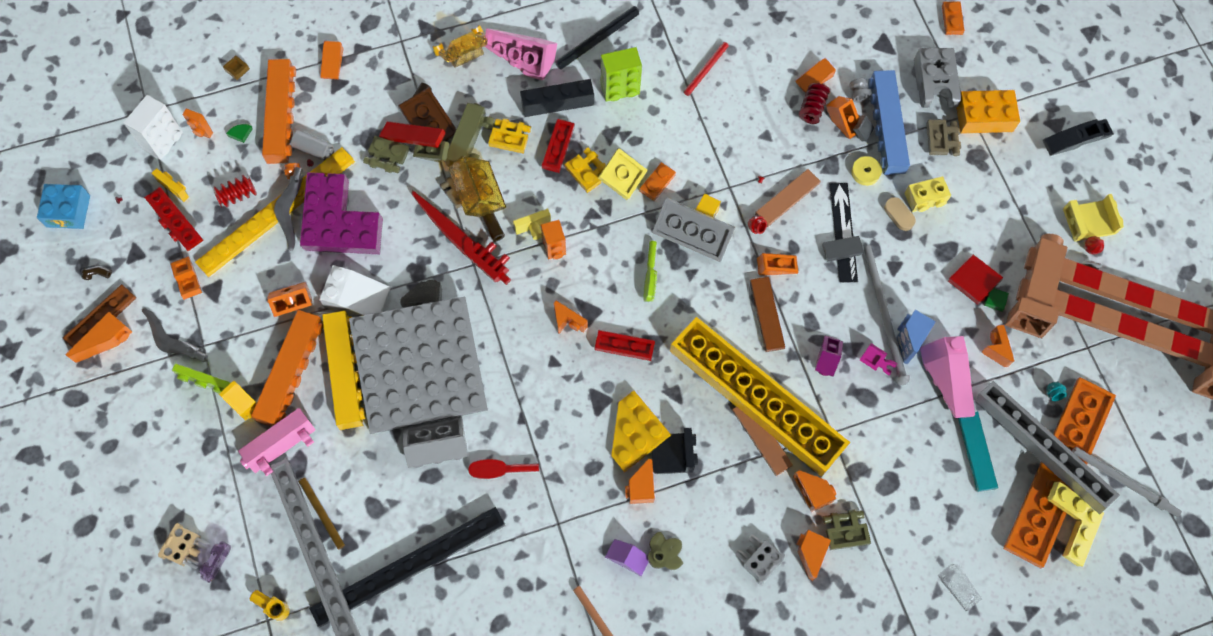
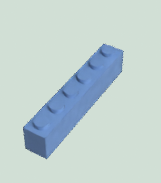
(889, 122)

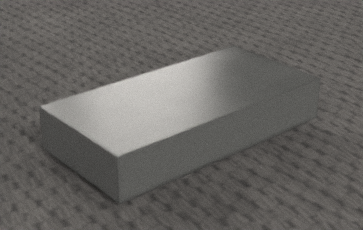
(843, 248)

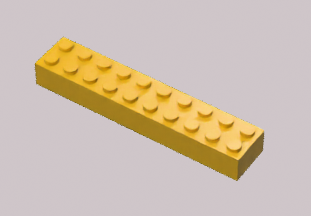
(759, 396)

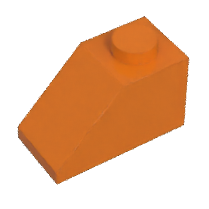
(843, 115)
(641, 485)
(815, 490)
(812, 552)

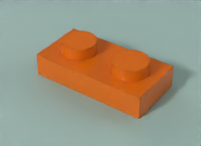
(953, 18)
(197, 123)
(657, 181)

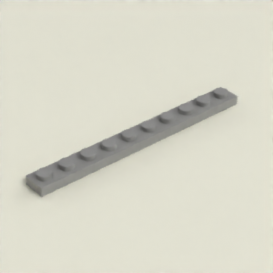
(313, 550)

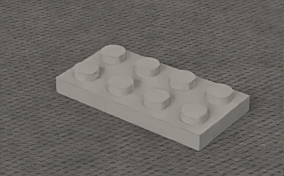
(693, 229)

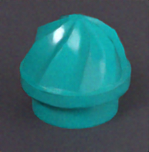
(1056, 391)

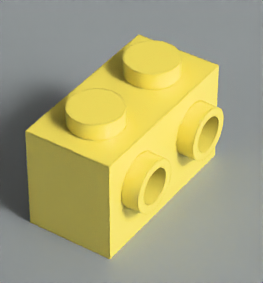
(927, 194)

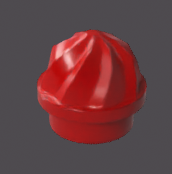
(757, 224)
(1094, 245)

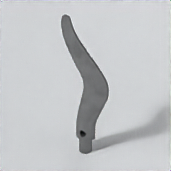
(283, 206)
(169, 344)

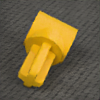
(269, 604)

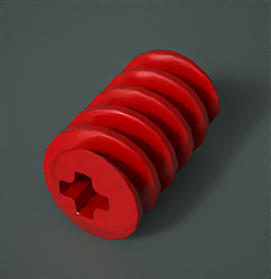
(234, 191)

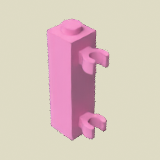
(276, 442)

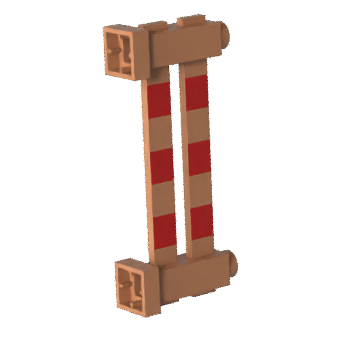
(1042, 303)

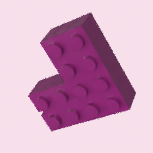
(330, 226)

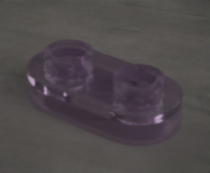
(212, 566)

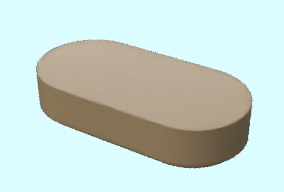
(899, 214)

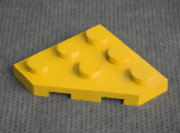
(635, 431)

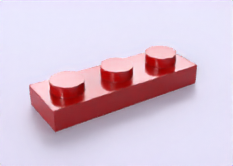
(558, 145)
(624, 345)

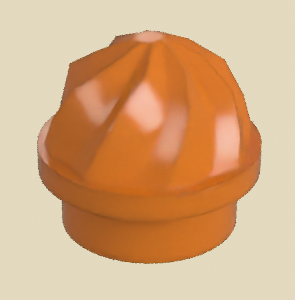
(289, 169)

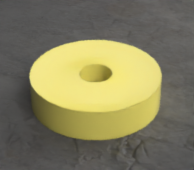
(863, 177)

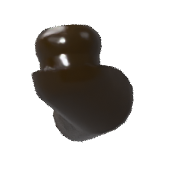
(87, 272)

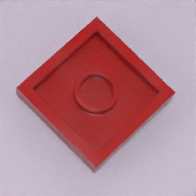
(975, 279)

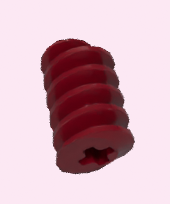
(814, 103)

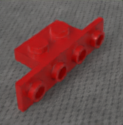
(173, 219)

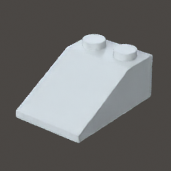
(353, 293)

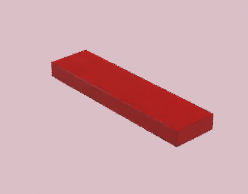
(412, 134)

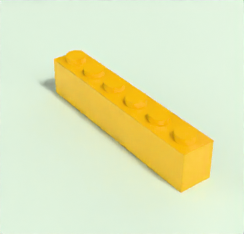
(343, 371)

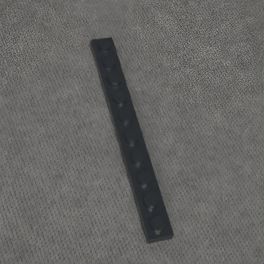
(415, 562)

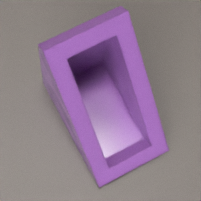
(627, 556)

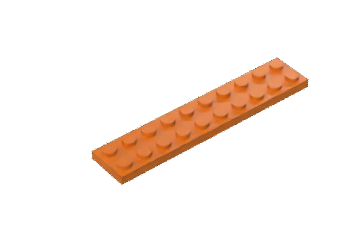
(1039, 518)

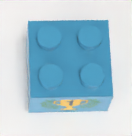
(63, 206)

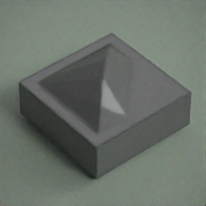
(863, 128)

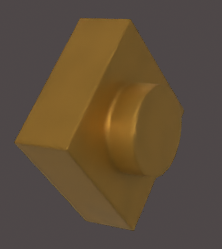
(236, 67)

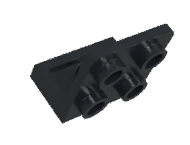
(675, 454)

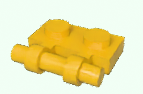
(509, 140)
(583, 173)

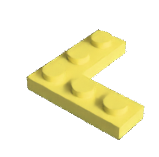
(1085, 526)

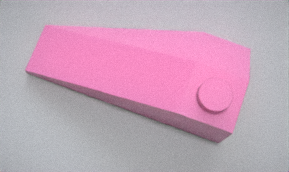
(527, 53)
(949, 367)

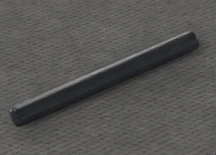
(597, 37)

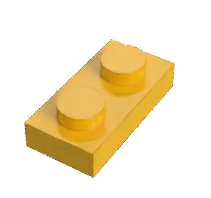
(165, 180)

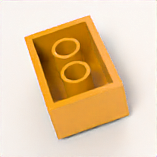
(988, 111)

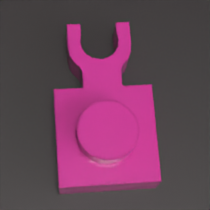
(875, 358)

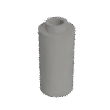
(312, 145)

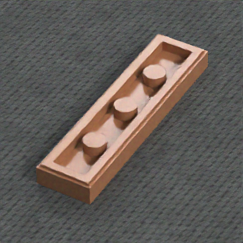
(788, 197)
(765, 443)

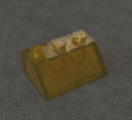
(476, 186)

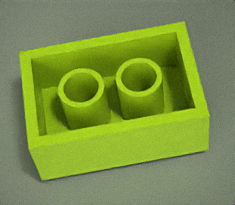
(621, 74)

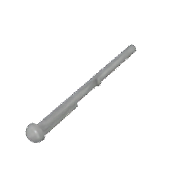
(902, 378)

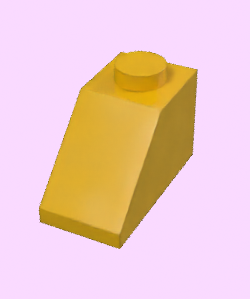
(238, 400)

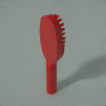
(496, 468)

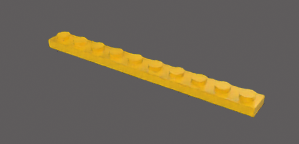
(265, 219)

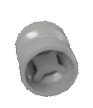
(860, 90)

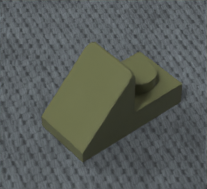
(431, 153)

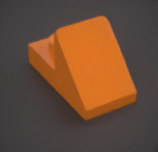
(565, 315)
(1001, 350)

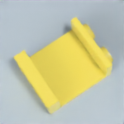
(1093, 218)

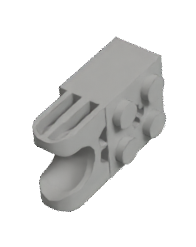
(937, 75)

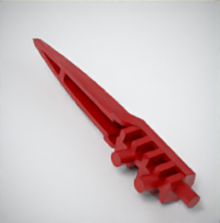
(474, 251)

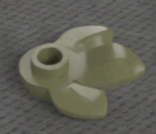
(667, 550)

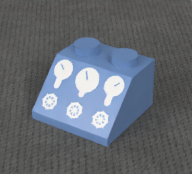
(913, 333)

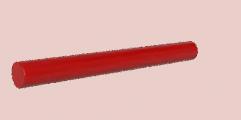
(706, 68)

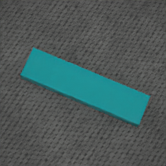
(978, 453)

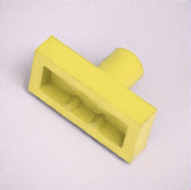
(532, 223)

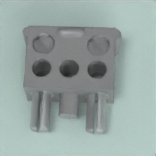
(765, 567)

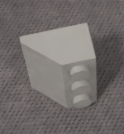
(434, 442)

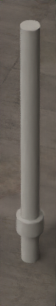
(1159, 502)

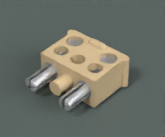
(175, 542)

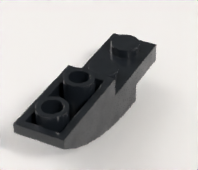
(1077, 136)

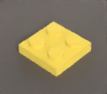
(622, 174)

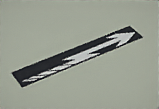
(843, 229)

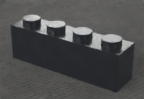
(557, 98)

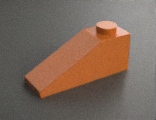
(103, 336)

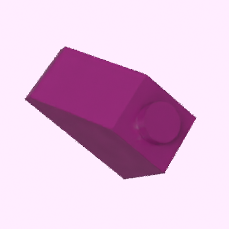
(829, 356)

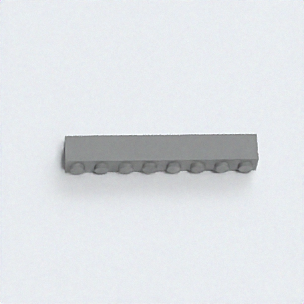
(1047, 448)

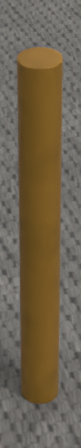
(321, 513)

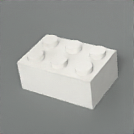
(153, 127)

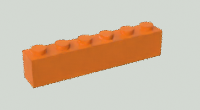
(278, 111)
(288, 368)

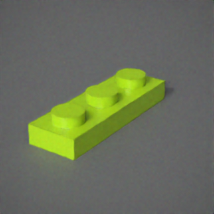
(201, 379)

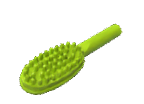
(650, 279)

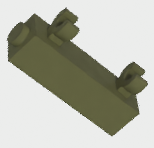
(467, 132)

